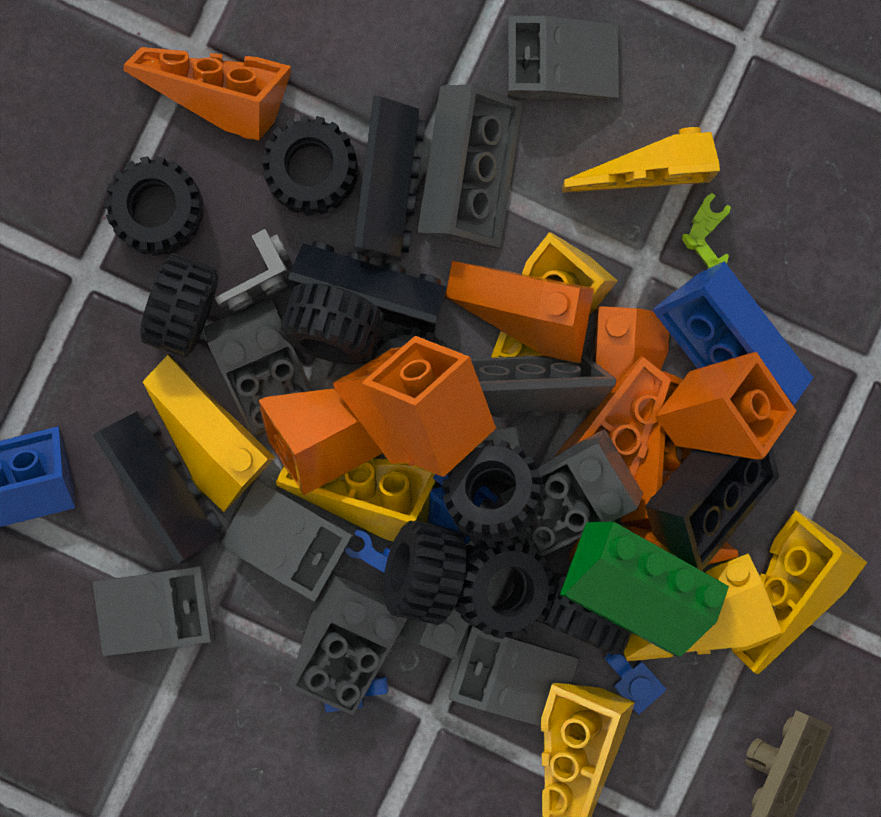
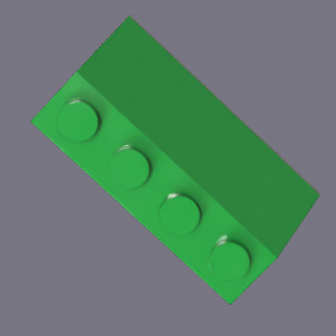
(642, 587)

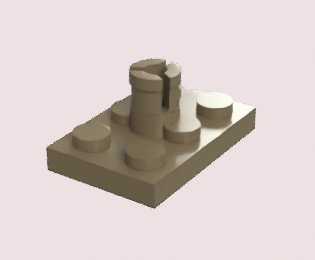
(788, 766)

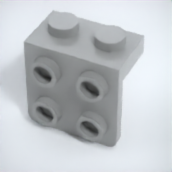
(270, 281)

